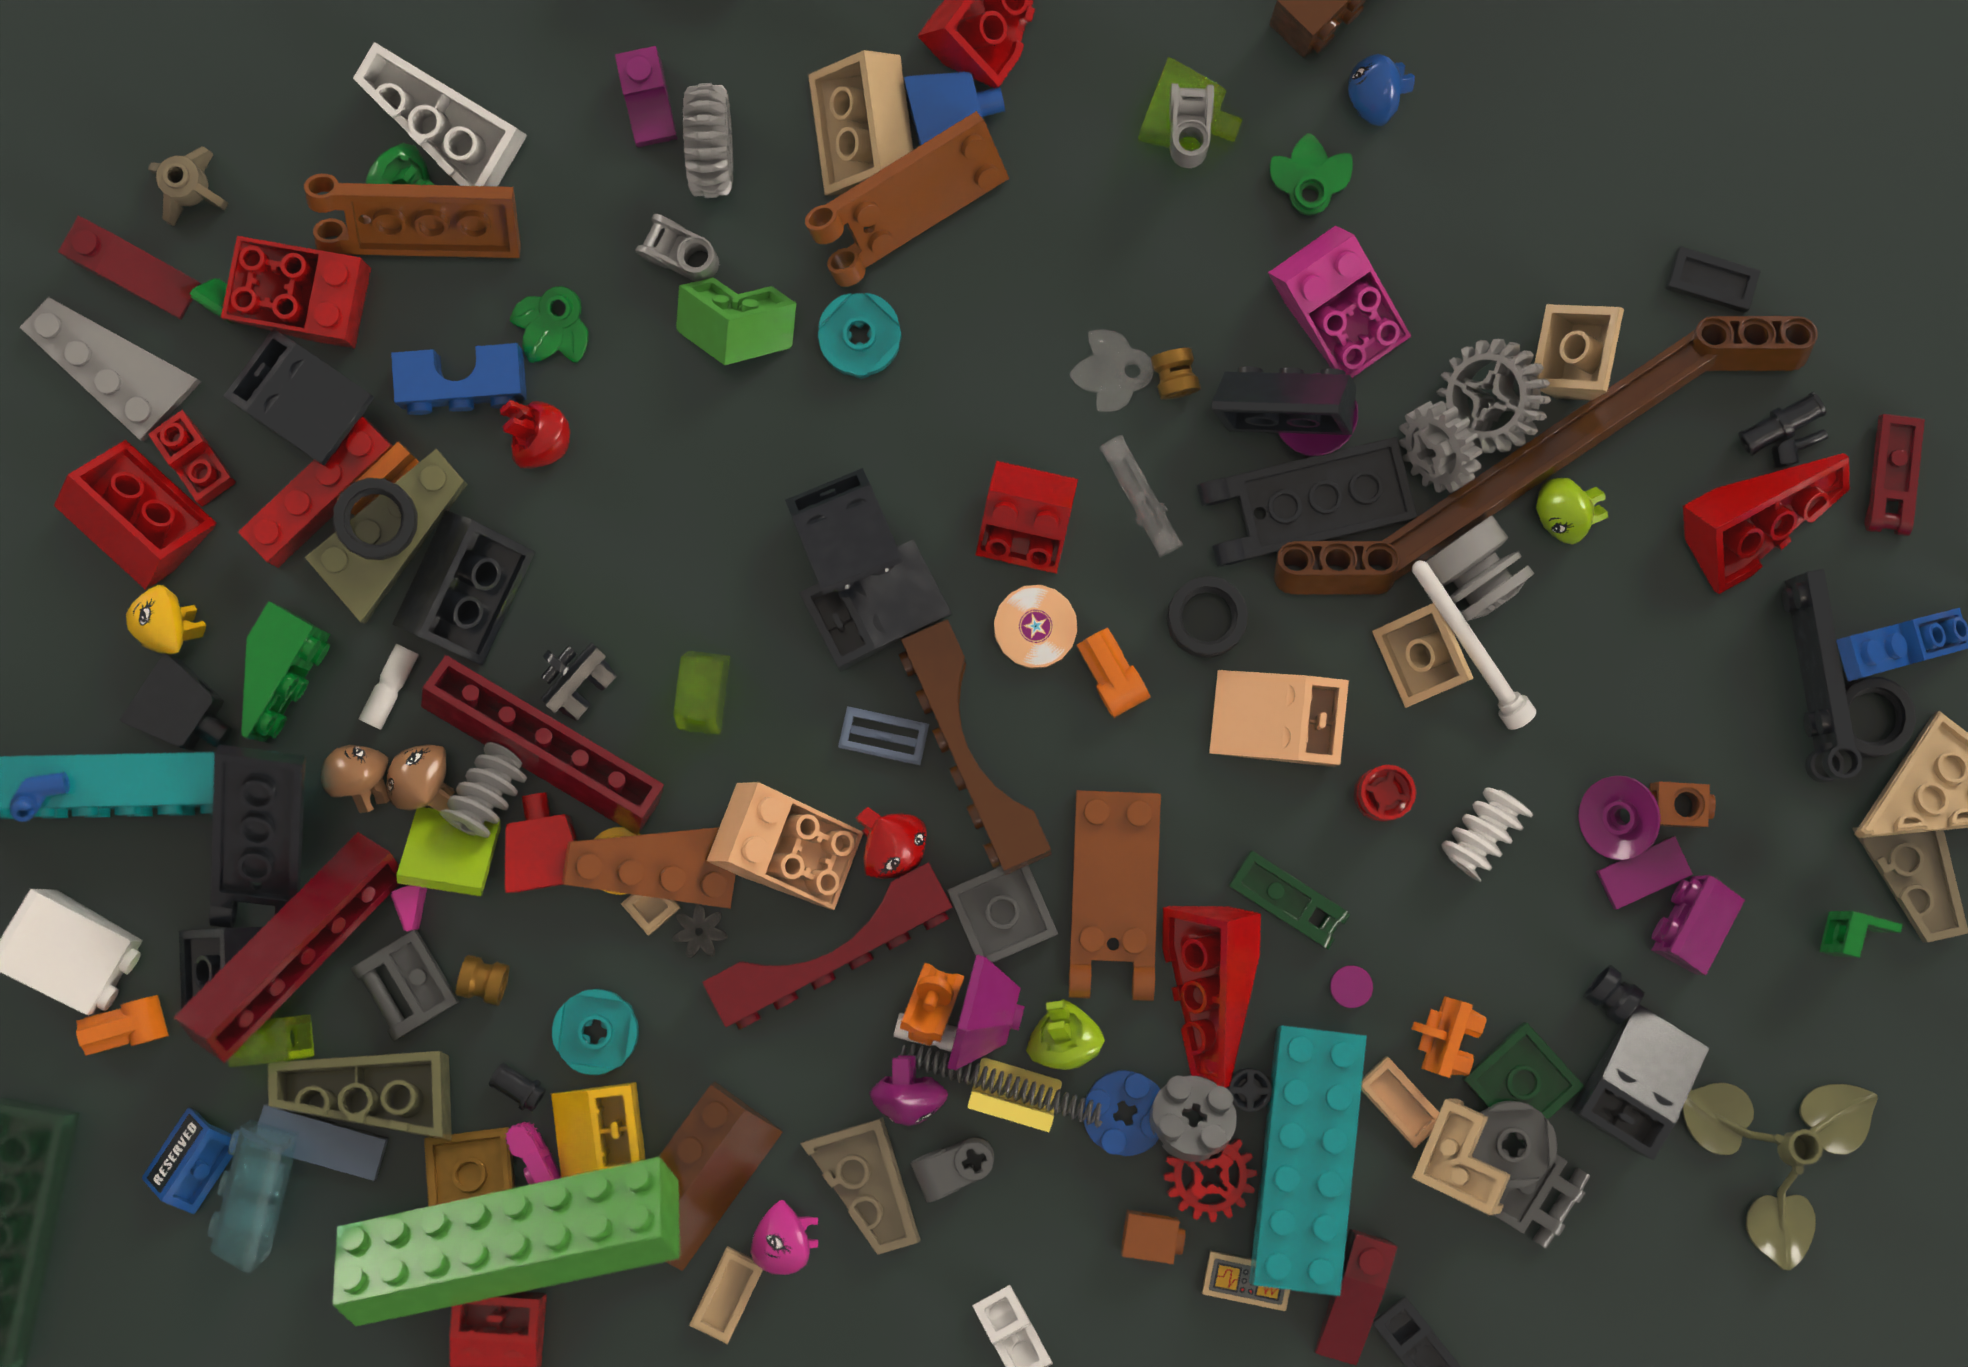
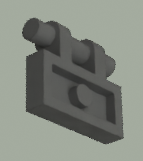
(1523, 1204)

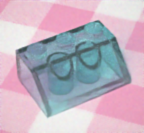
(252, 1194)

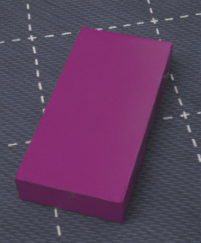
(1645, 874)

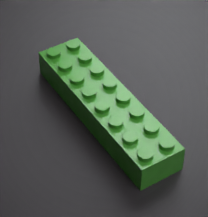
(507, 1242)

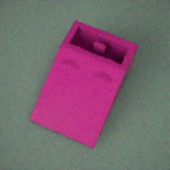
(1340, 301)

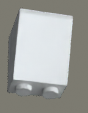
(67, 951)

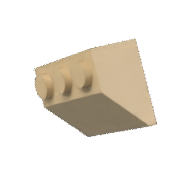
(859, 118)

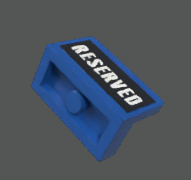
(189, 1162)

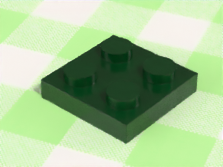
(1525, 1072)

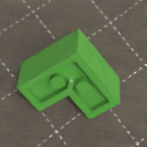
(734, 324)

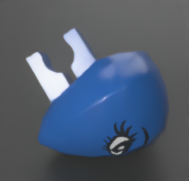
(1377, 87)

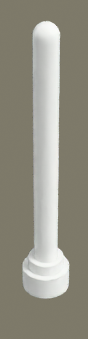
(1514, 708)

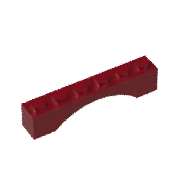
(751, 986)

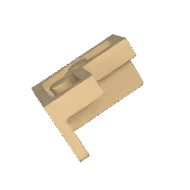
(1449, 1161)

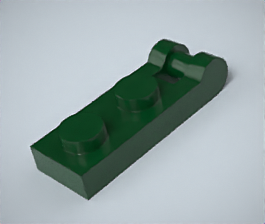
(1287, 898)

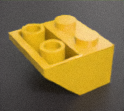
(597, 1128)

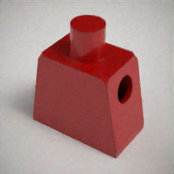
(536, 846)

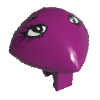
(904, 1096)

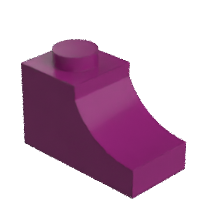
(646, 96)

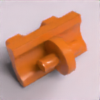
(931, 1005)
(1444, 1036)

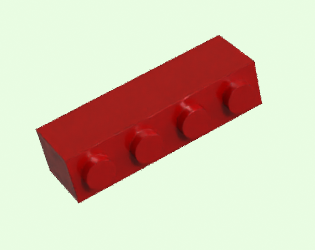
(311, 496)

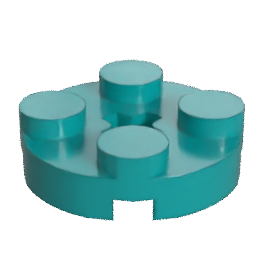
(859, 310)
(576, 1047)

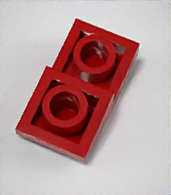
(192, 458)

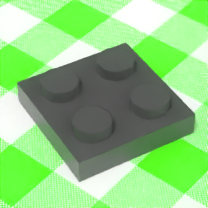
(1002, 912)

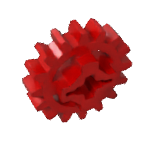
(1197, 1190)

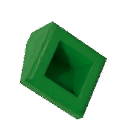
(211, 296)

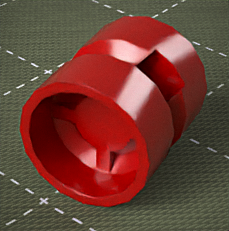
(1385, 793)

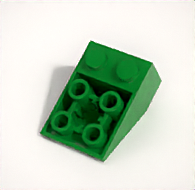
(276, 665)

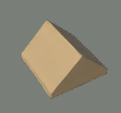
(1422, 655)

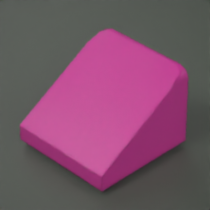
(409, 905)

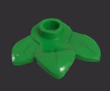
(1311, 170)
(549, 331)

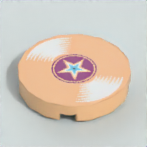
(1035, 626)

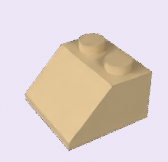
(1578, 350)

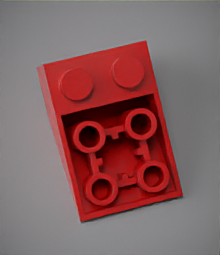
(297, 291)
(499, 1331)

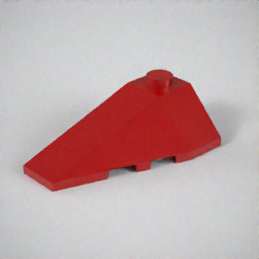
(978, 36)
(1747, 519)
(1214, 971)

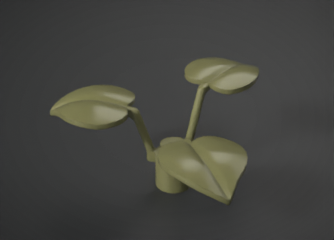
(1838, 1124)

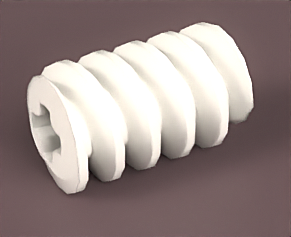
(1485, 831)

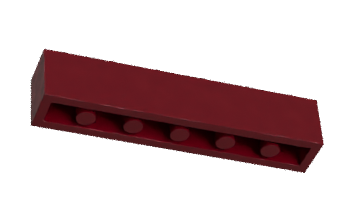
(542, 744)
(290, 947)

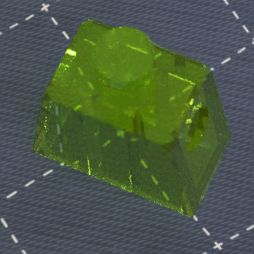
(1156, 124)
(701, 692)
(273, 1042)

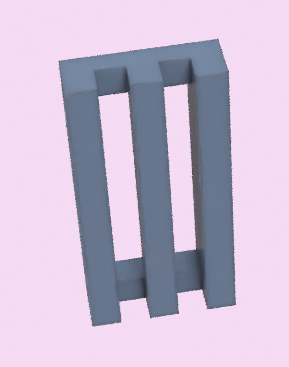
(918, 743)

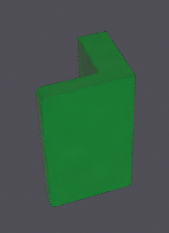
(1847, 931)

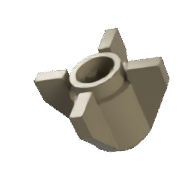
(184, 183)

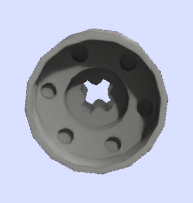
(1479, 570)

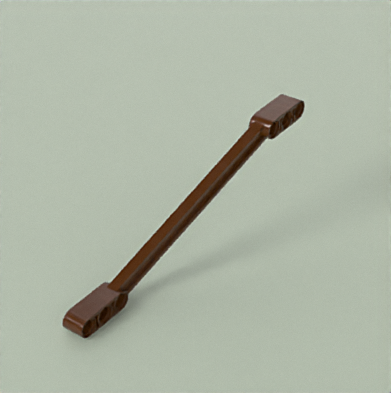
(1547, 453)

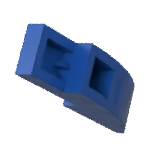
(1903, 644)

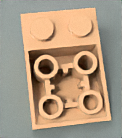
(1279, 717)
(785, 844)

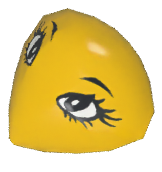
(160, 621)

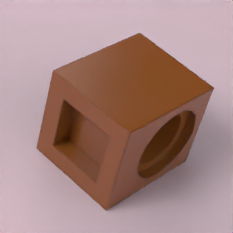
(1702, 803)
(1152, 1237)

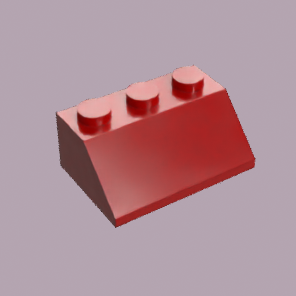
(133, 513)

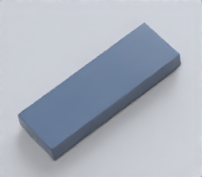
(330, 1143)

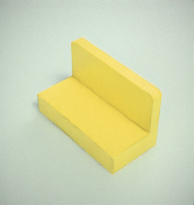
(1009, 1108)

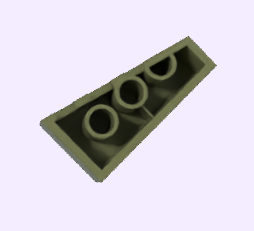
(365, 582)
(378, 1091)

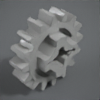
(1440, 446)

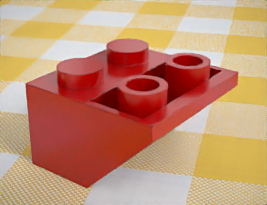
(1026, 517)

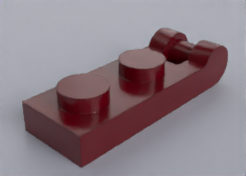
(1895, 473)

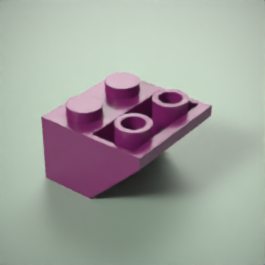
(1697, 923)

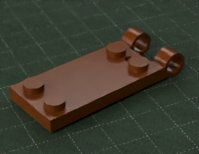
(908, 197)
(415, 219)
(1115, 887)

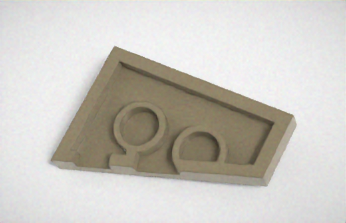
(1922, 881)
(868, 1180)

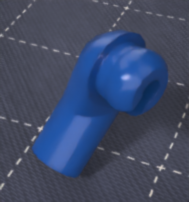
(33, 793)

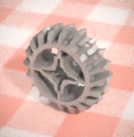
(708, 140)
(1508, 366)

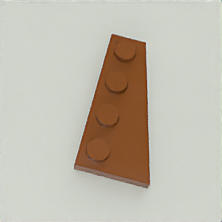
(652, 866)

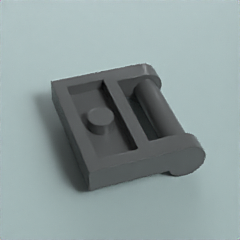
(415, 976)

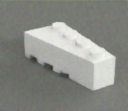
(452, 129)

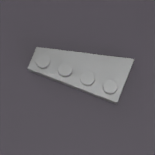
(114, 371)

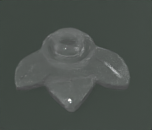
(1105, 370)

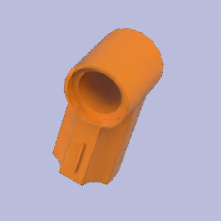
(1116, 680)
(131, 1024)

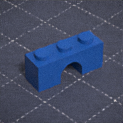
(495, 380)

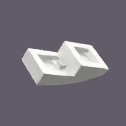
(1011, 1330)

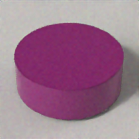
(1351, 986)

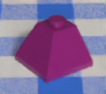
(986, 1015)

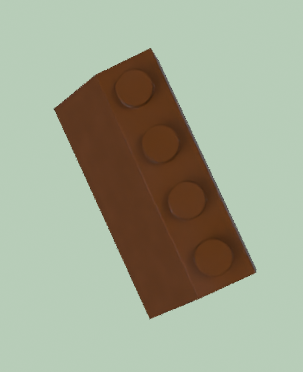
(713, 1161)

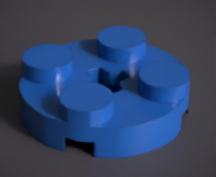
(1115, 1135)

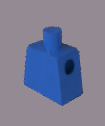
(946, 99)

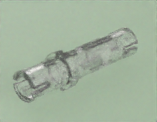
(1141, 496)

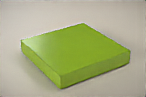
(446, 857)

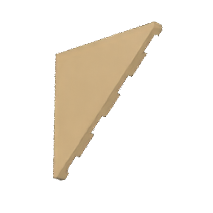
(1927, 787)

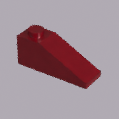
(128, 267)
(1363, 1283)

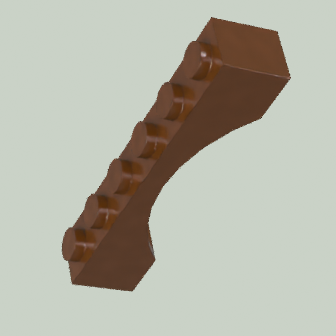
(940, 668)

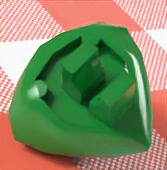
(399, 166)

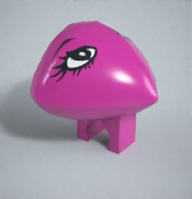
(781, 1240)

